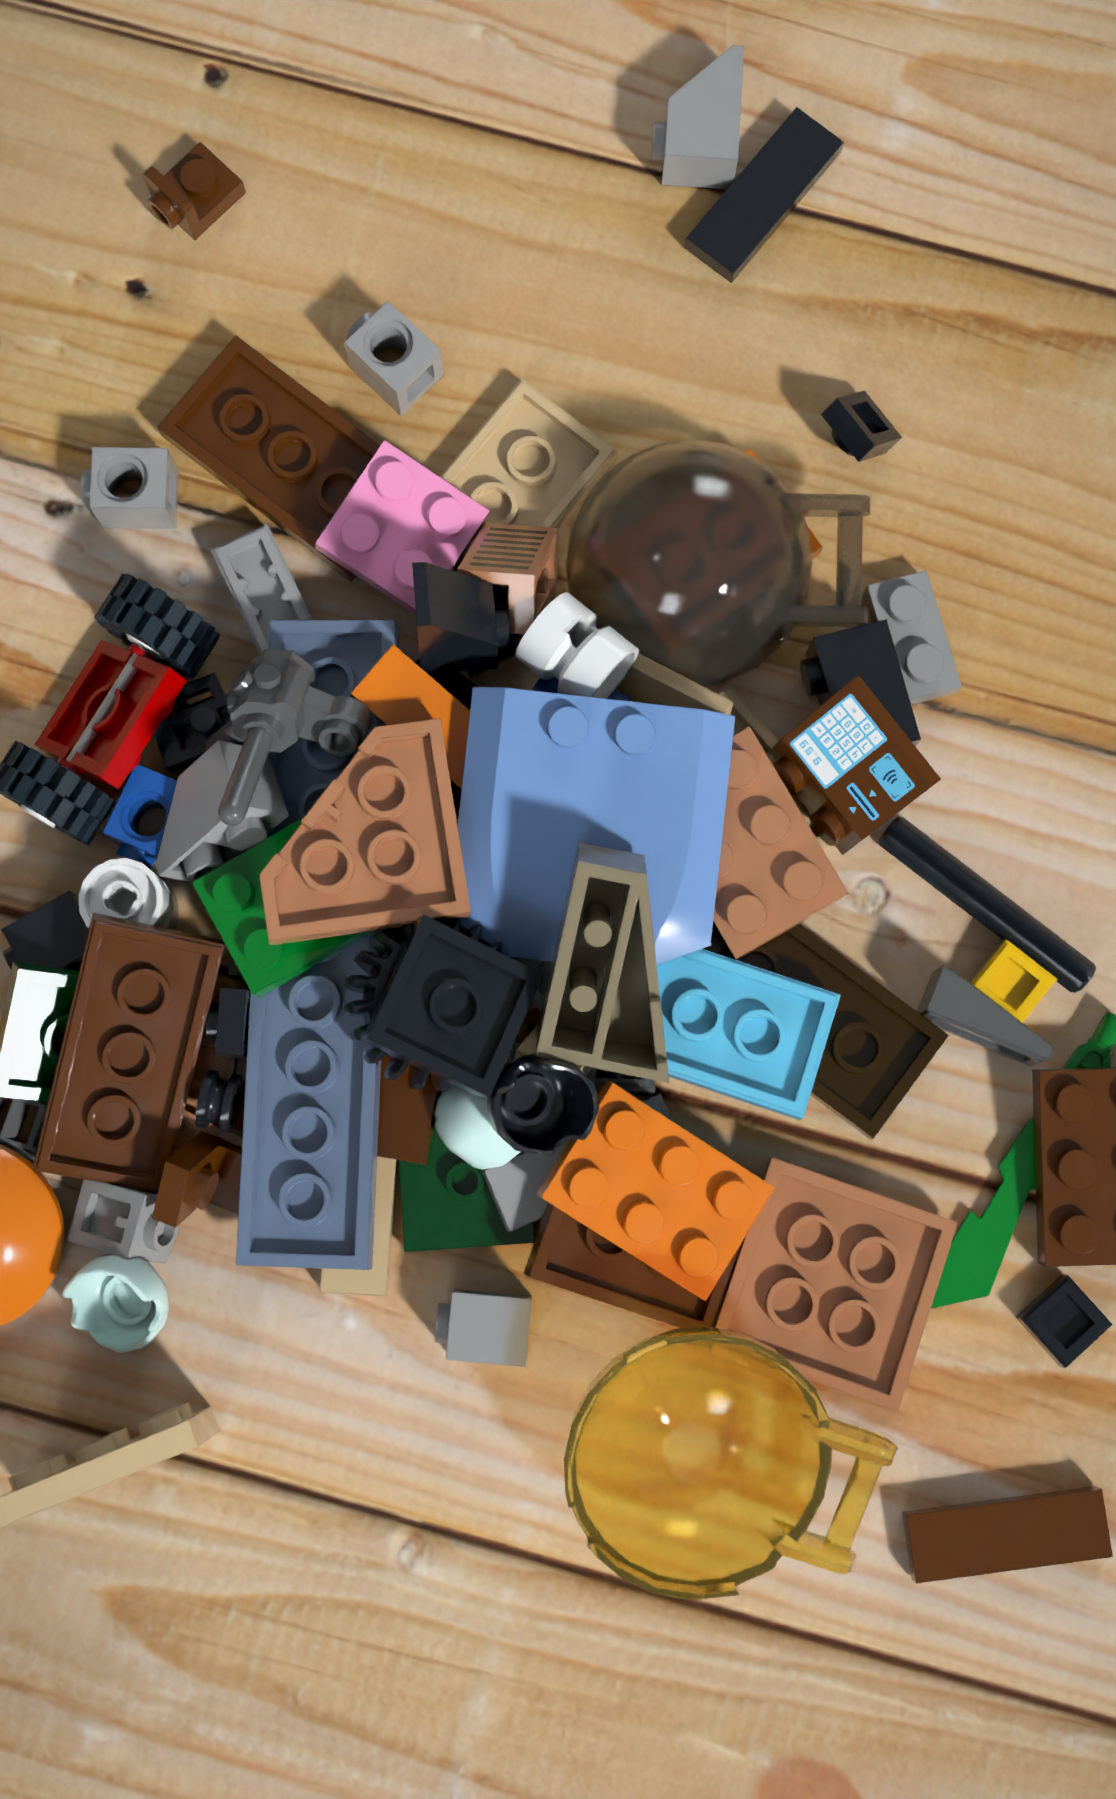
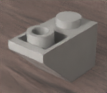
(195, 836)

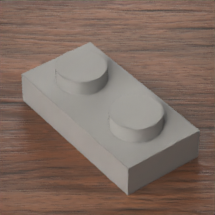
(916, 634)

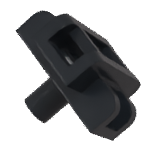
(193, 722)

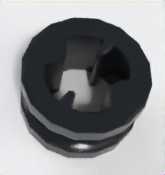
(219, 1101)

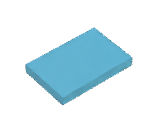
(744, 1030)

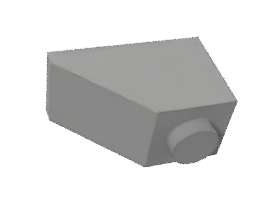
(703, 126)

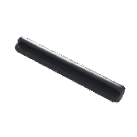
(986, 904)

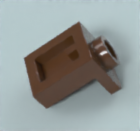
(193, 191)
(197, 1175)

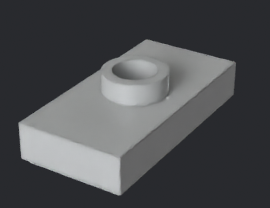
(260, 582)

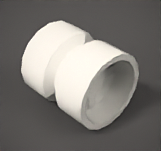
(572, 649)
(128, 892)

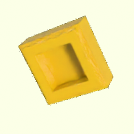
(1013, 980)

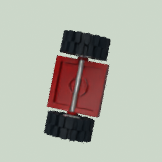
(109, 709)

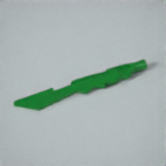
(983, 1241)

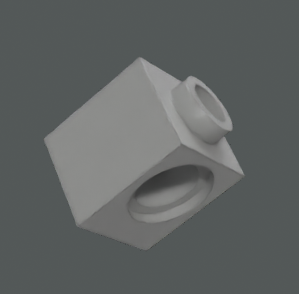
(399, 381)
(151, 506)
(485, 1327)

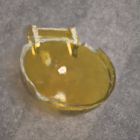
(709, 1463)

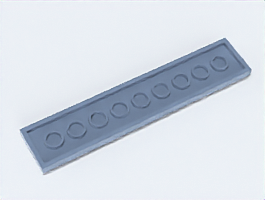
(307, 1082)

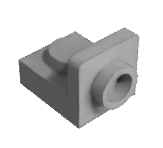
(120, 1223)

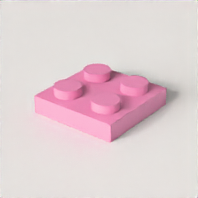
(396, 519)

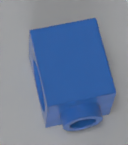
(141, 793)

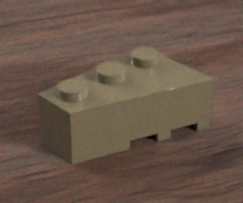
(603, 973)

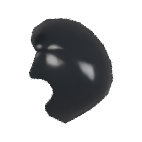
(542, 1104)

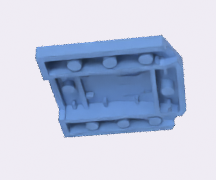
(598, 774)

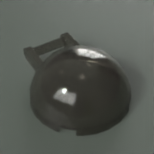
(708, 558)

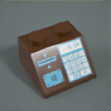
(851, 766)

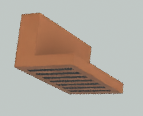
(518, 558)

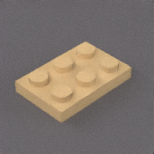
(105, 1461)

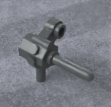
(273, 708)

